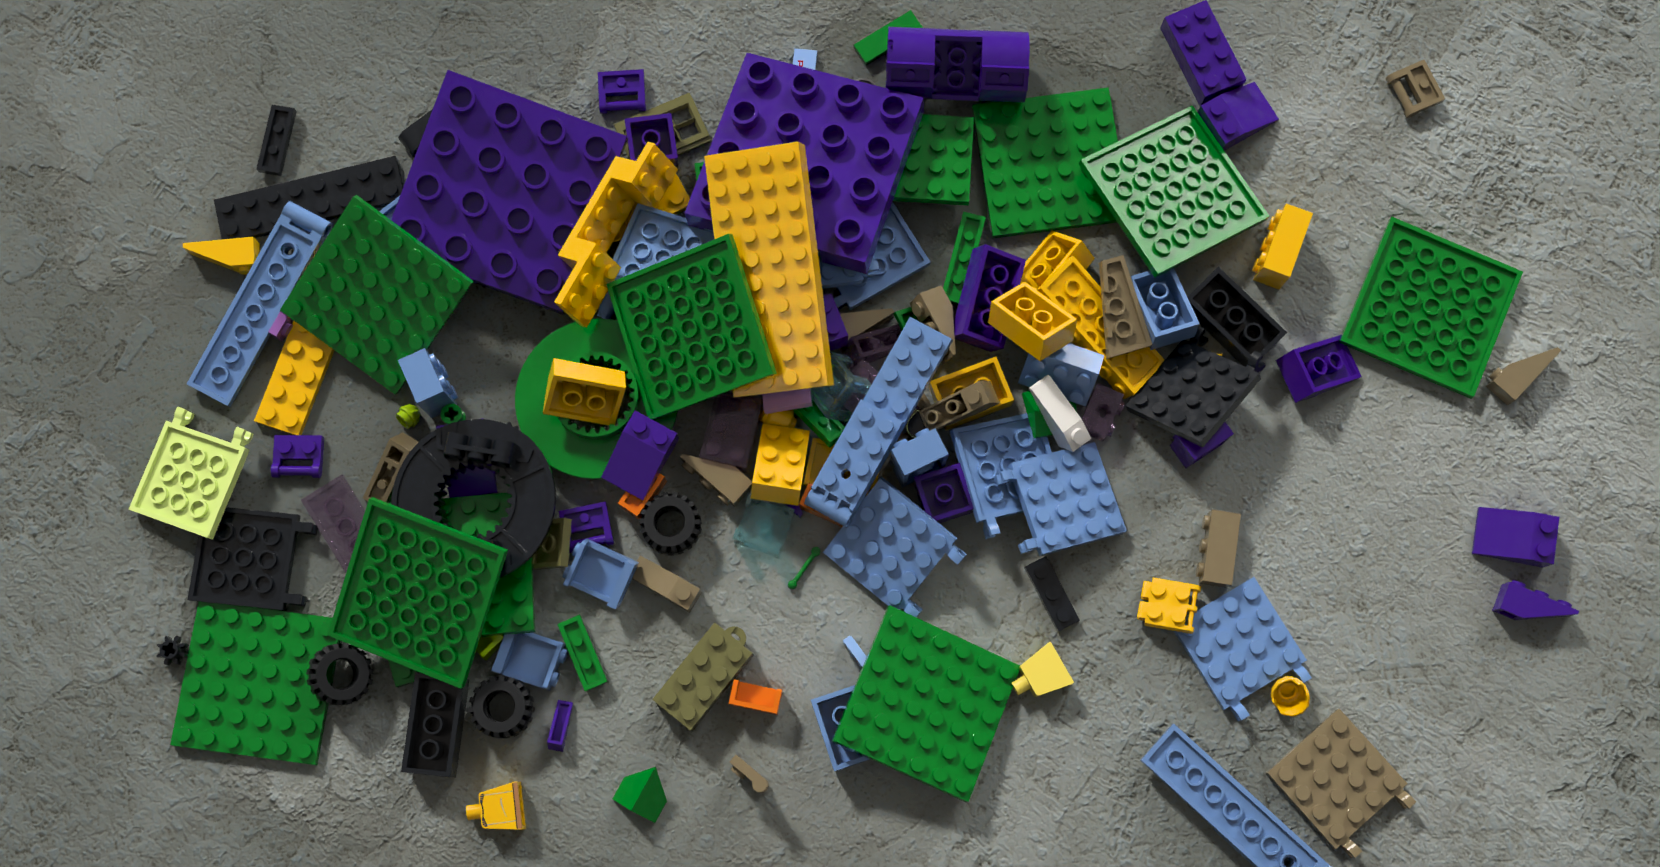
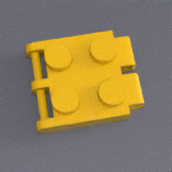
(1168, 605)

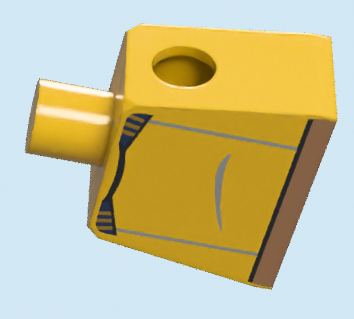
(500, 808)

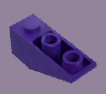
(1523, 604)

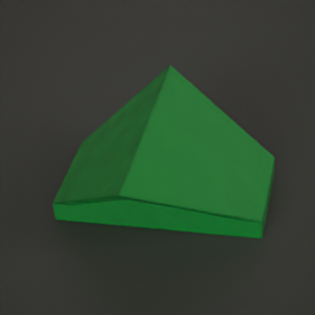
(642, 794)

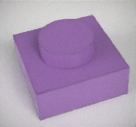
(281, 326)

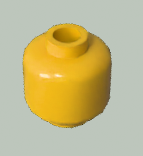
(781, 418)

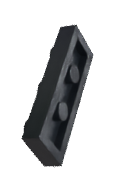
(276, 140)
(1051, 594)

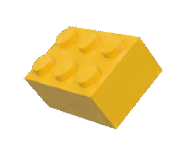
(1281, 246)
(1032, 321)
(986, 371)
(780, 464)

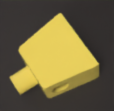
(1042, 673)

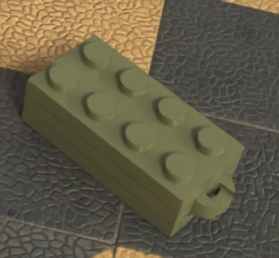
(704, 675)

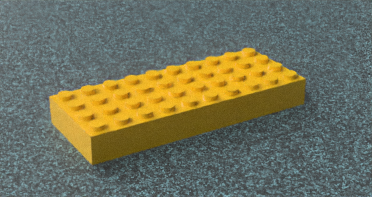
(768, 208)

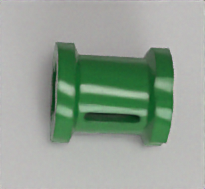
(447, 411)

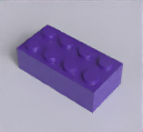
(1202, 52)
(987, 278)

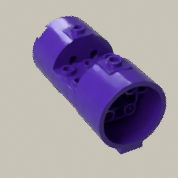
(958, 64)

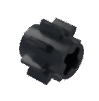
(169, 656)

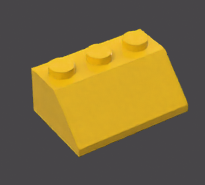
(1051, 255)
(584, 392)

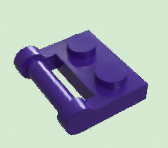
(621, 84)
(297, 448)
(589, 518)

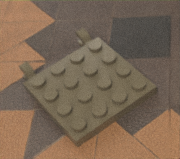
(1338, 780)

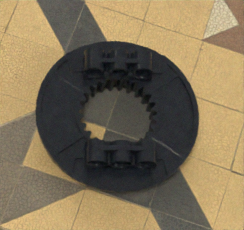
(497, 448)

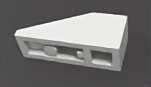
(1059, 415)

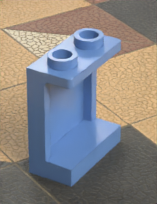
(600, 572)
(530, 659)

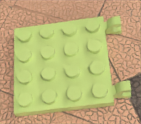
(190, 476)

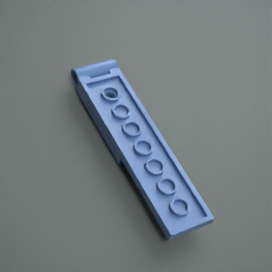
(258, 303)
(877, 422)
(1226, 804)

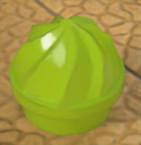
(408, 416)

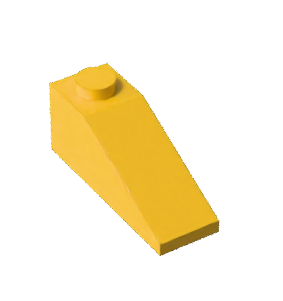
(234, 253)

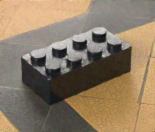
(1234, 317)
(434, 727)

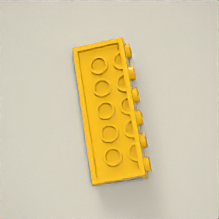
(1081, 297)

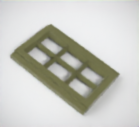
(673, 106)

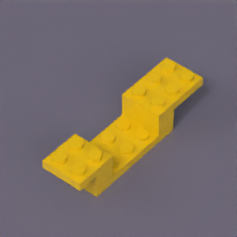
(600, 222)

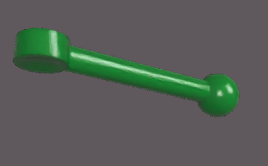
(814, 553)

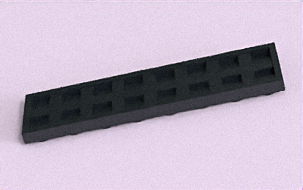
(323, 194)

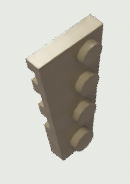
(1122, 315)

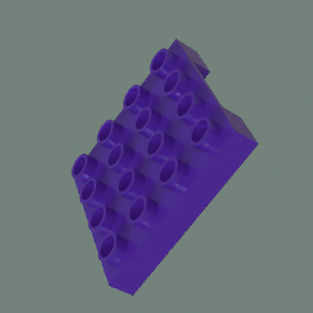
(853, 144)
(503, 186)

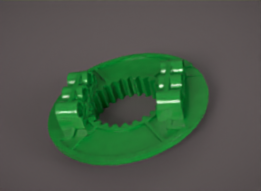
(564, 443)

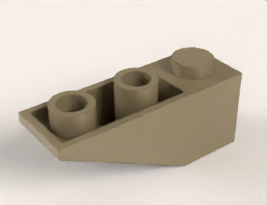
(936, 311)
(960, 405)
(724, 478)

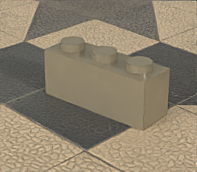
(1218, 548)

